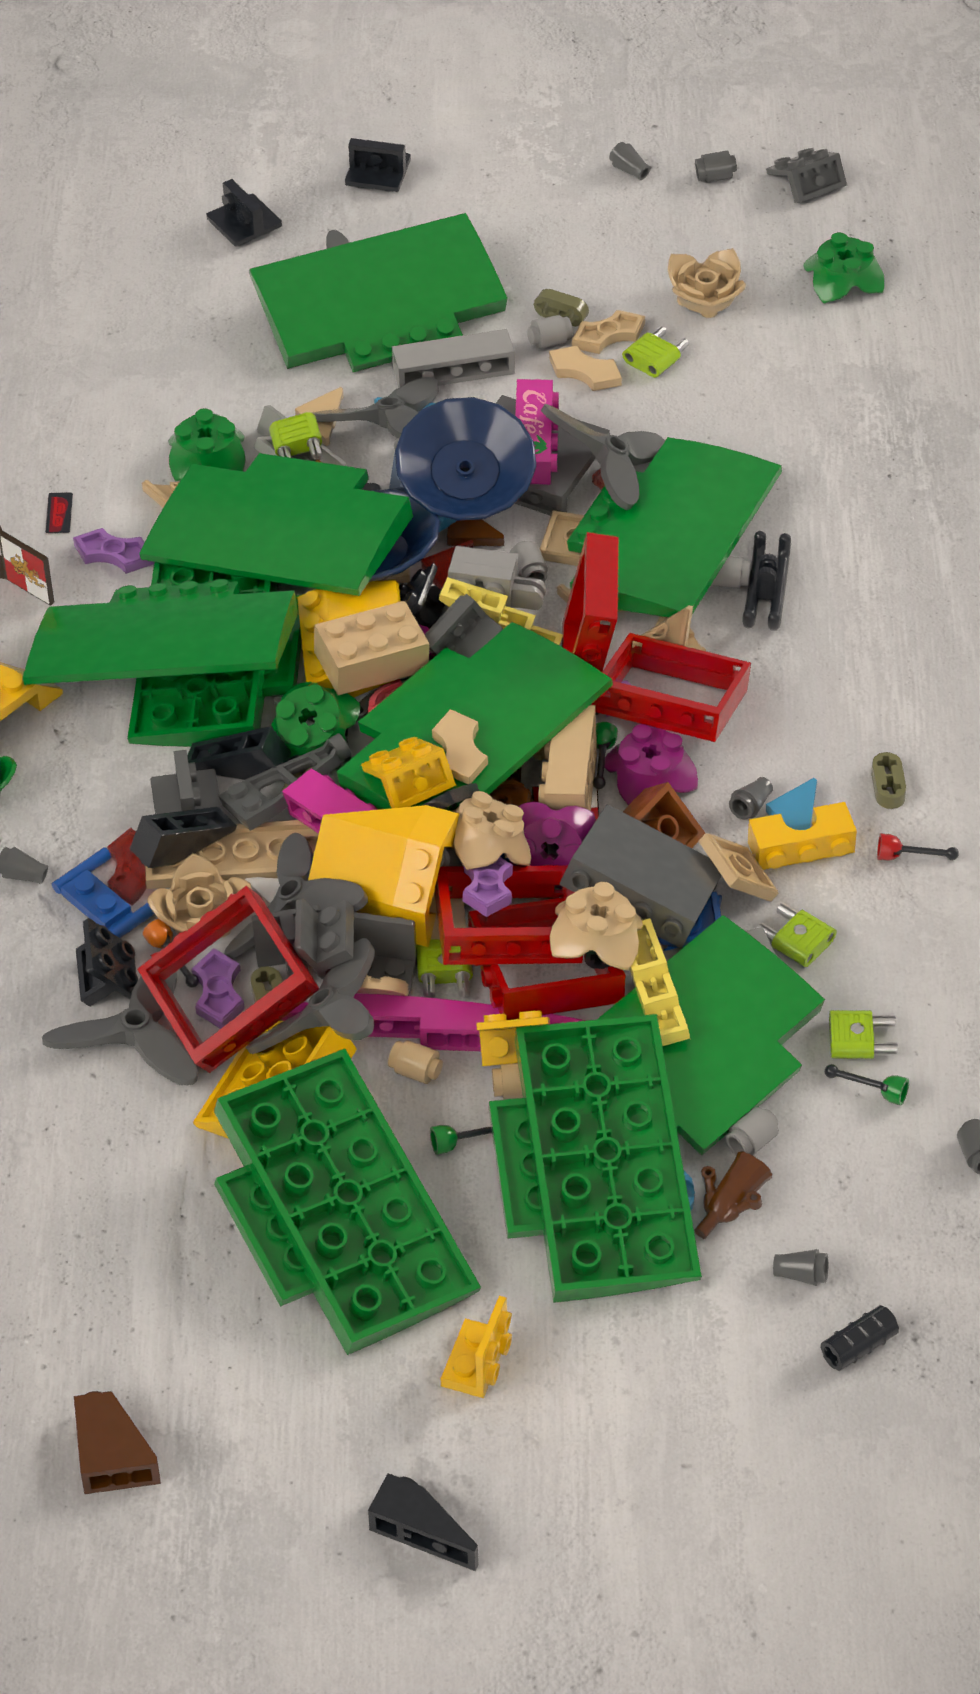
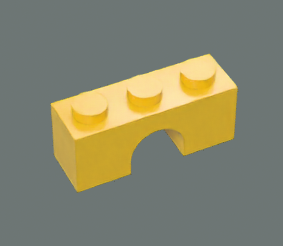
(779, 845)

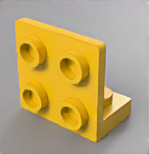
(411, 772)
(498, 1036)
(477, 1351)

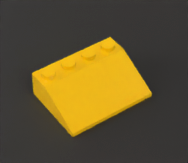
(325, 605)
(252, 1068)

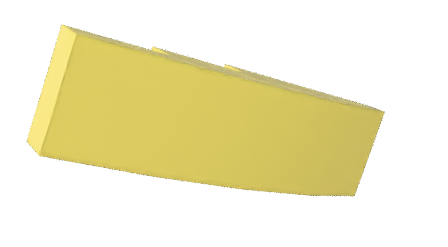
(495, 607)
(656, 987)

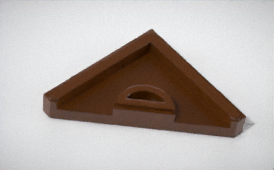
(476, 530)

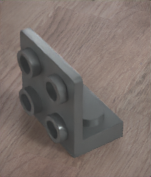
(811, 173)
(393, 945)

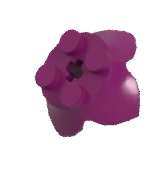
(649, 759)
(562, 826)

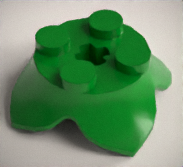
(842, 265)
(206, 441)
(331, 712)

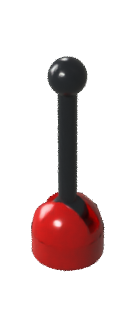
(891, 847)

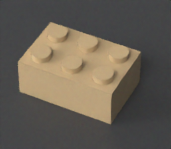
(370, 647)

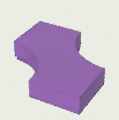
(103, 547)
(487, 890)
(219, 1000)

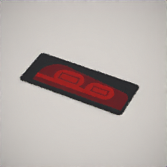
(59, 512)

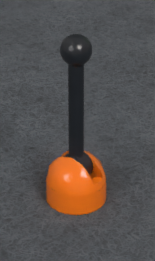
(159, 936)

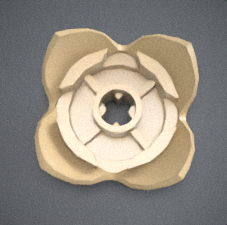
(706, 285)
(488, 830)
(193, 893)
(597, 921)

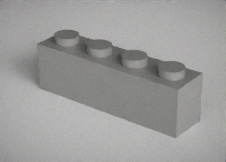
(455, 358)

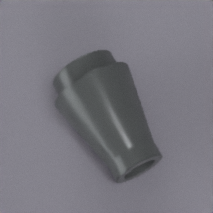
(628, 160)
(749, 799)
(21, 866)
(802, 1266)

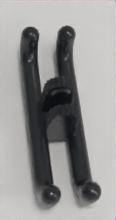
(767, 580)

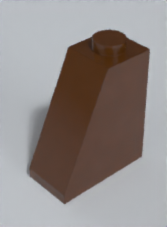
(111, 1446)

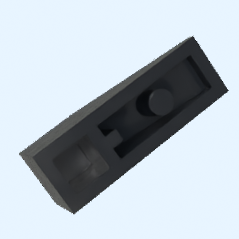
(240, 753)
(176, 835)
(415, 1518)

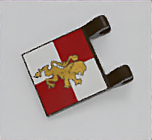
(25, 568)

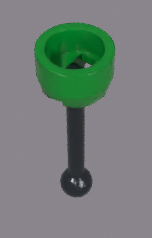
(606, 739)
(893, 1088)
(445, 1137)

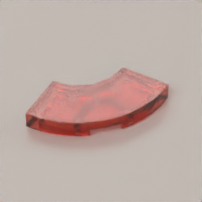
(130, 873)

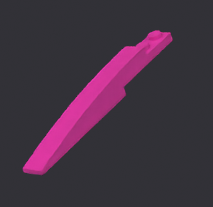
(437, 1022)

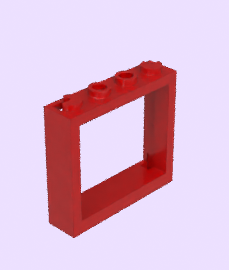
(593, 599)
(667, 710)
(499, 944)
(549, 997)
(258, 1016)

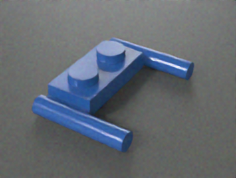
(97, 899)

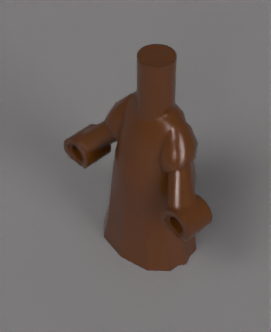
(734, 1193)

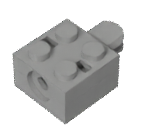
(497, 573)

